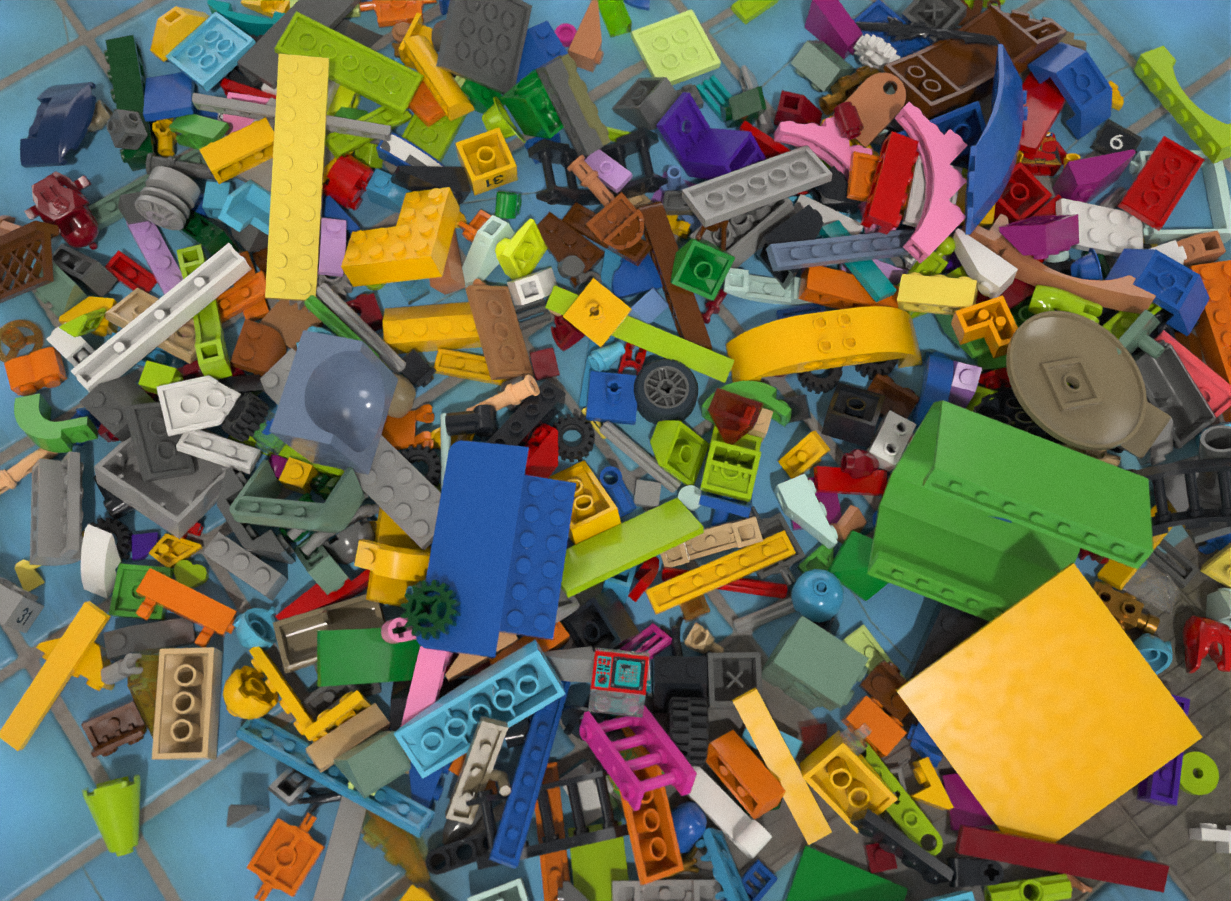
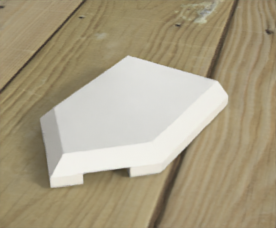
(195, 404)

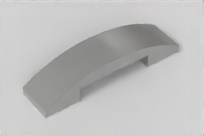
(666, 890)

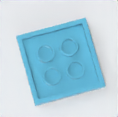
(210, 51)

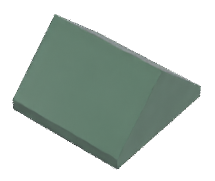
(373, 763)

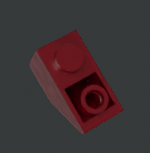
(797, 109)

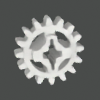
(875, 52)

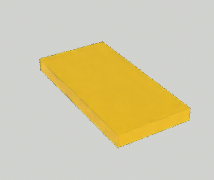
(386, 589)

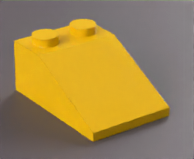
(592, 506)
(845, 780)

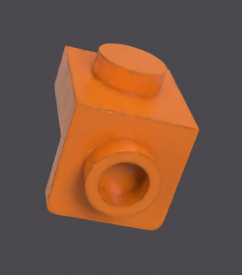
(478, 221)

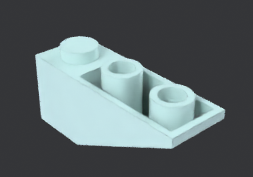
(482, 256)
(801, 505)

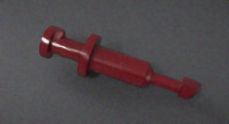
(713, 306)

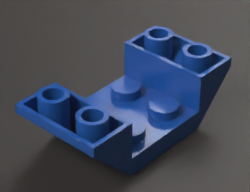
(1079, 83)
(1174, 284)

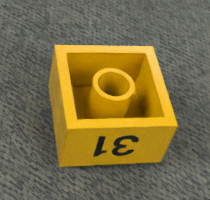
(486, 161)

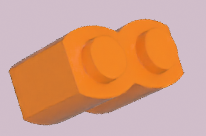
(35, 371)

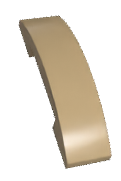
(714, 540)

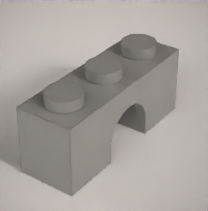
(245, 566)

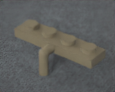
(478, 770)

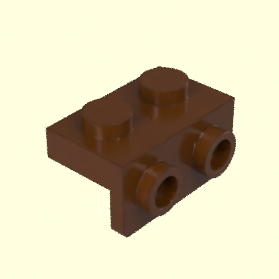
(115, 728)

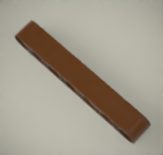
(681, 301)

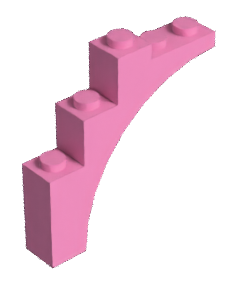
(827, 145)
(941, 179)

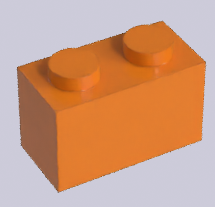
(885, 730)

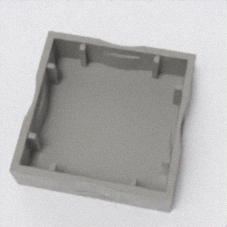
(168, 502)

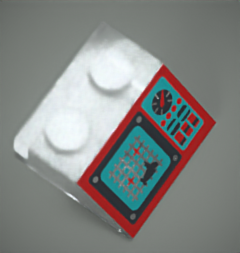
(618, 682)

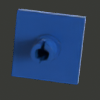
(611, 398)
(724, 506)

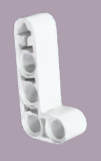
(728, 816)

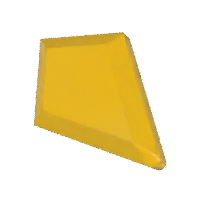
(171, 550)

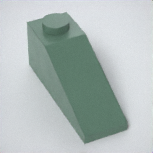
(322, 568)

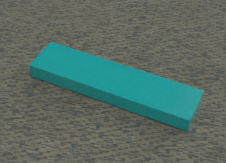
(865, 271)

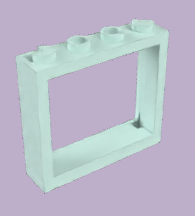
(1217, 195)

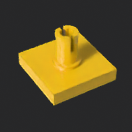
(597, 313)

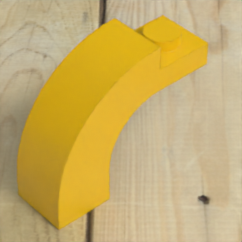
(393, 561)

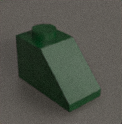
(744, 107)

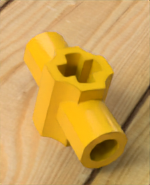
(165, 137)

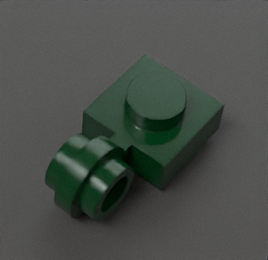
(323, 485)

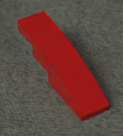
(317, 598)

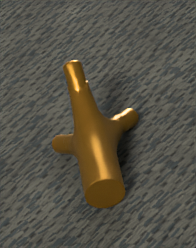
(687, 861)

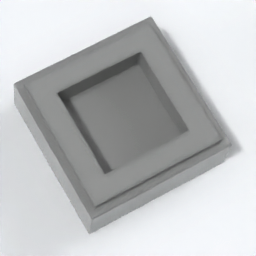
(647, 494)

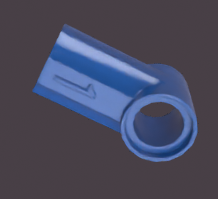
(618, 491)

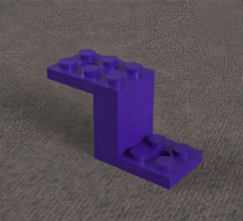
(702, 149)

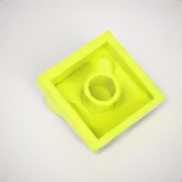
(521, 252)

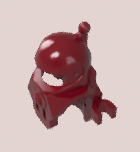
(65, 208)

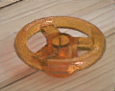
(10, 333)

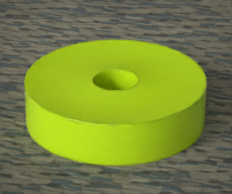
(1207, 774)

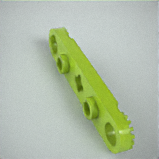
(906, 812)

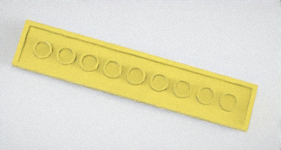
(297, 177)

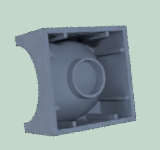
(335, 402)

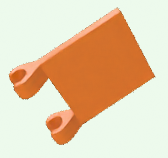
(402, 431)

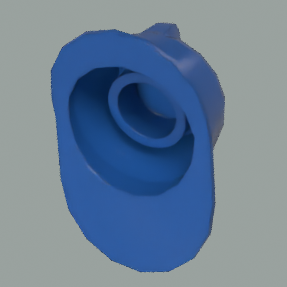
(1087, 267)

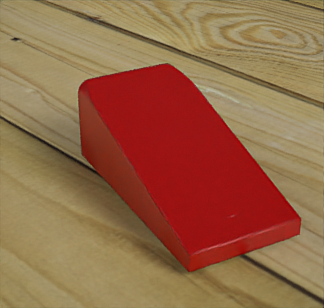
(130, 273)

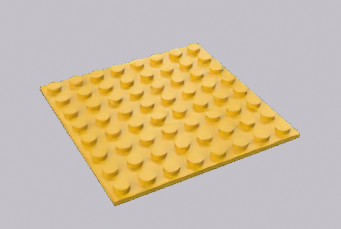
(1049, 711)

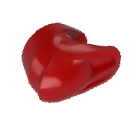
(1202, 637)

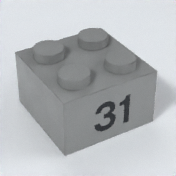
(17, 606)

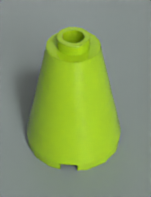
(116, 812)

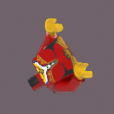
(1047, 158)

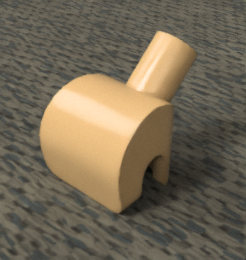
(702, 640)

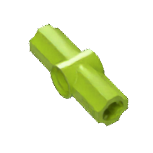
(1043, 889)

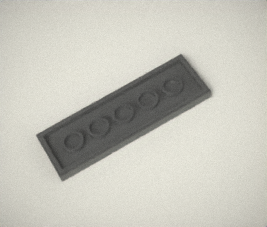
(261, 58)

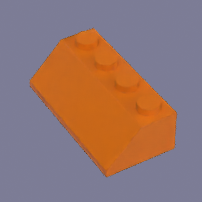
(652, 832)

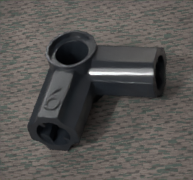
(480, 422)

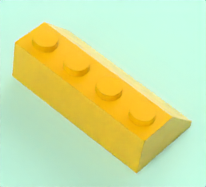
(430, 328)

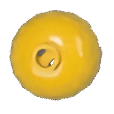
(248, 694)

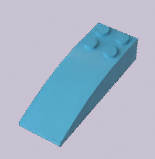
(501, 692)

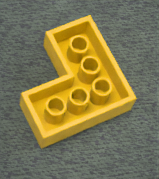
(409, 250)

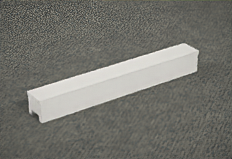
(162, 318)

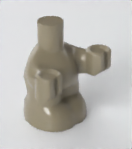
(100, 116)

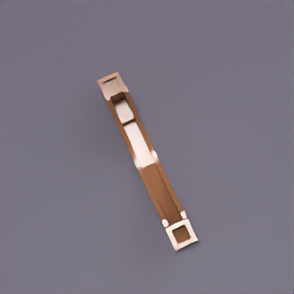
(1112, 294)

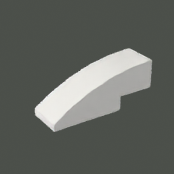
(99, 561)

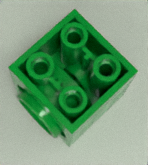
(532, 107)

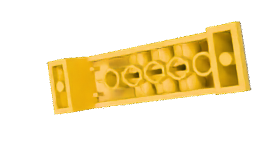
(824, 342)

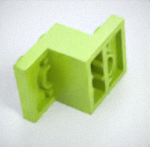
(731, 468)

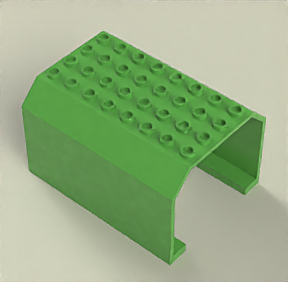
(964, 468)

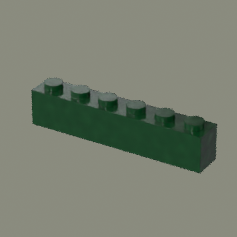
(128, 92)

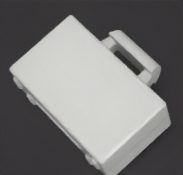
(588, 793)

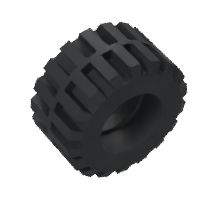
(689, 728)

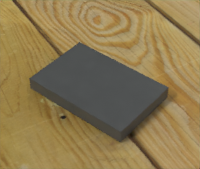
(154, 449)

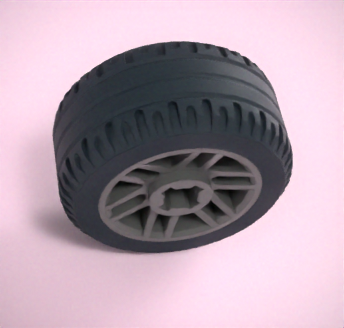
(665, 391)

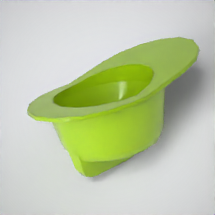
(498, 117)

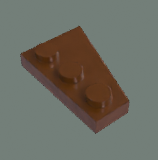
(565, 241)

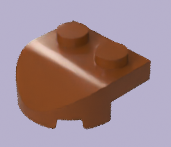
(617, 224)
(257, 348)

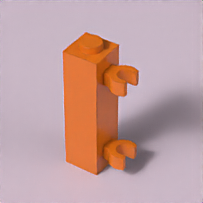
(186, 603)

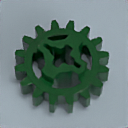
(418, 609)

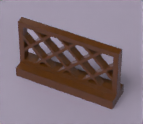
(15, 244)

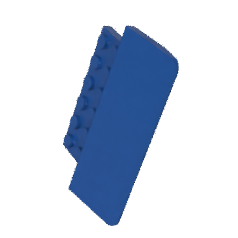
(498, 547)

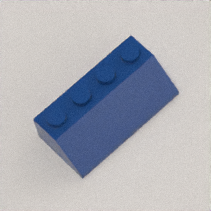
(965, 121)

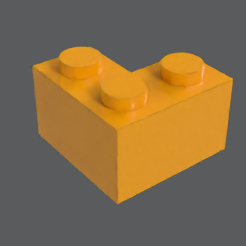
(987, 320)

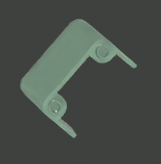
(259, 506)

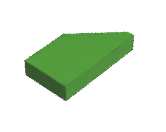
(819, 559)

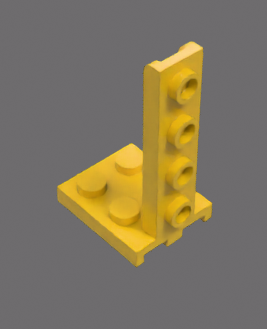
(327, 721)

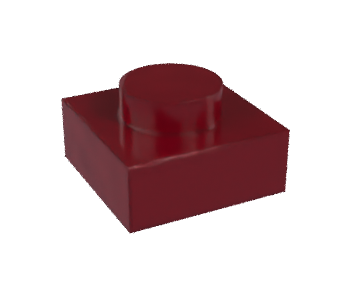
(878, 859)

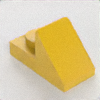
(804, 455)
(933, 791)

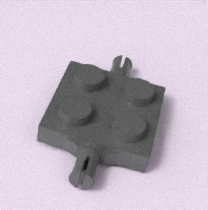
(772, 526)

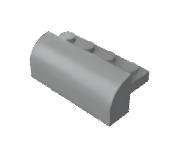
(56, 511)

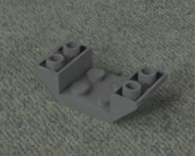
(264, 547)

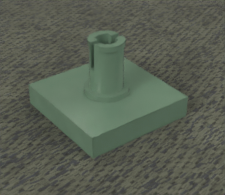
(1138, 336)

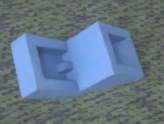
(648, 307)

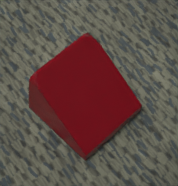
(544, 364)

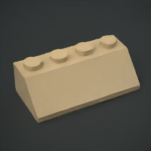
(187, 704)

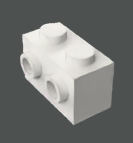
(891, 440)

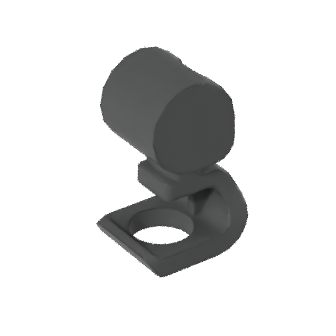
(573, 268)

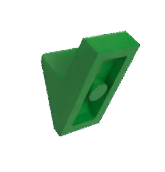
(480, 96)

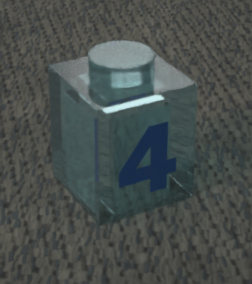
(265, 439)

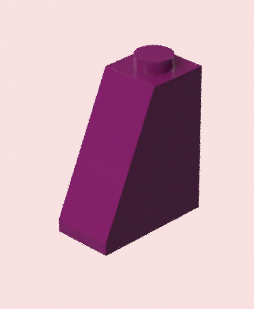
(833, 25)

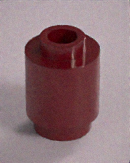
(848, 120)

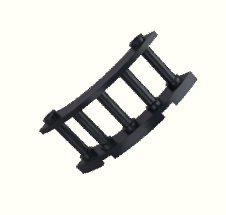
(560, 153)
(1195, 515)
(551, 841)

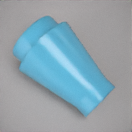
(605, 357)

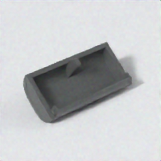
(1175, 393)

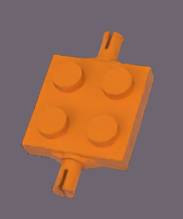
(394, 11)
(285, 857)

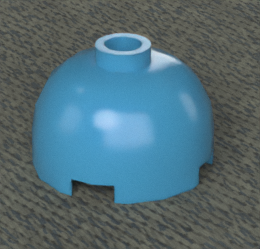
(817, 595)

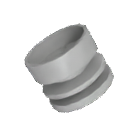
(167, 198)

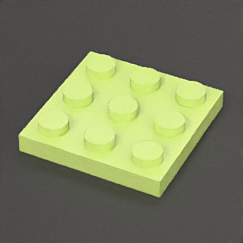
(676, 48)

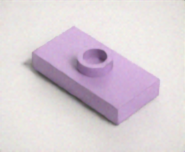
(609, 171)

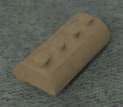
(298, 634)

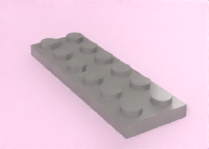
(756, 185)

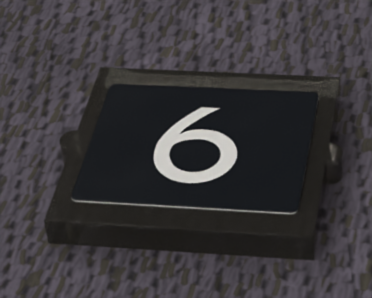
(1115, 139)

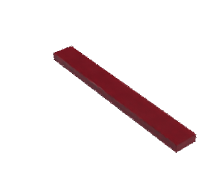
(1061, 858)

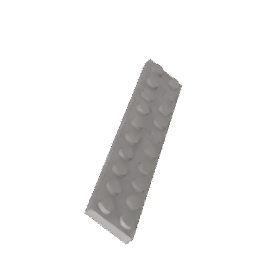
(392, 478)

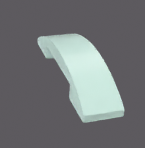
(762, 288)

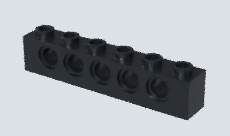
(530, 416)

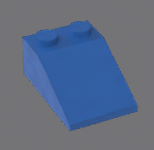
(539, 48)

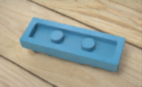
(723, 865)

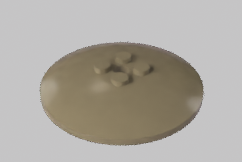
(1072, 349)

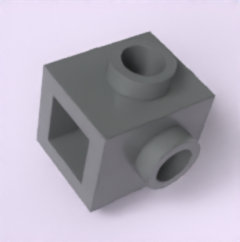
(126, 129)

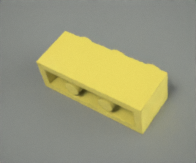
(936, 293)

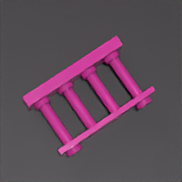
(651, 736)

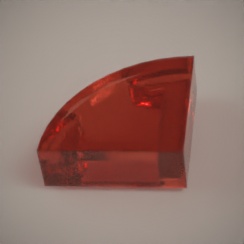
(813, 737)

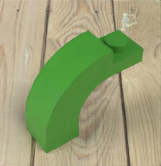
(756, 391)
(34, 418)

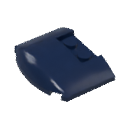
(58, 125)

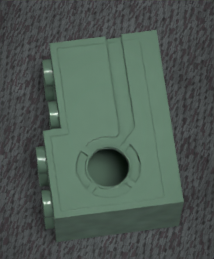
(817, 661)

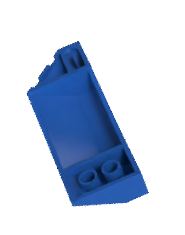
(998, 147)

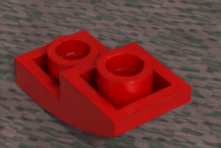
(995, 378)

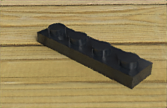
(901, 846)

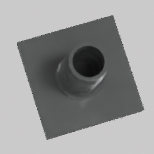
(483, 41)
(1214, 443)

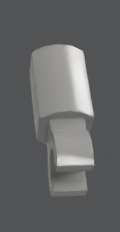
(121, 669)

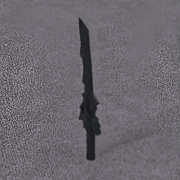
(920, 30)

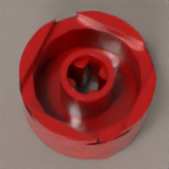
(348, 181)

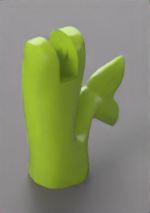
(1050, 298)

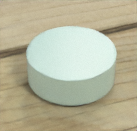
(1064, 255)
(690, 497)

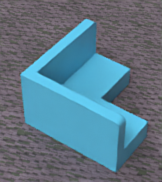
(247, 206)

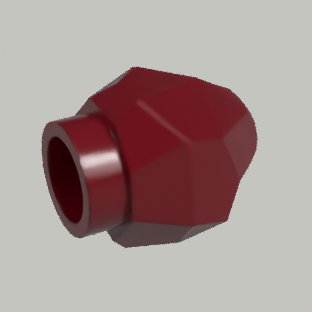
(859, 463)

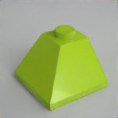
(679, 450)

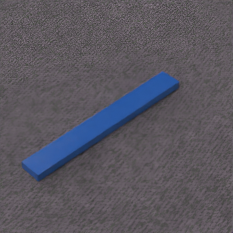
(527, 783)

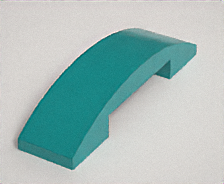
(247, 23)

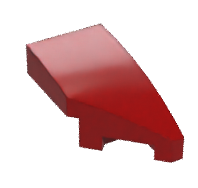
(645, 576)

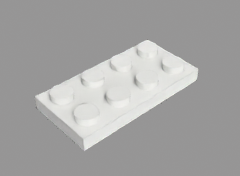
(1103, 228)

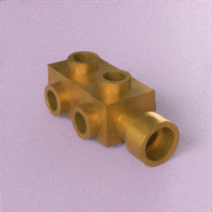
(845, 88)
(1119, 601)

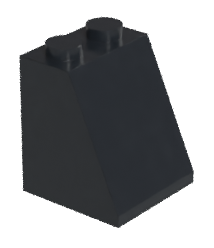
(799, 227)

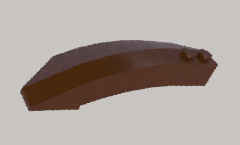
(960, 73)

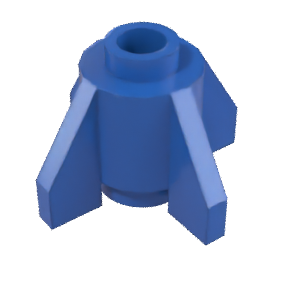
(923, 744)

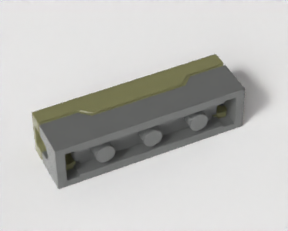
(573, 104)

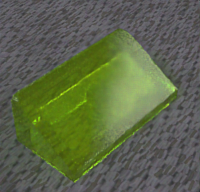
(615, 17)

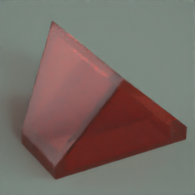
(733, 415)

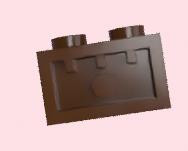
(897, 398)
(882, 685)

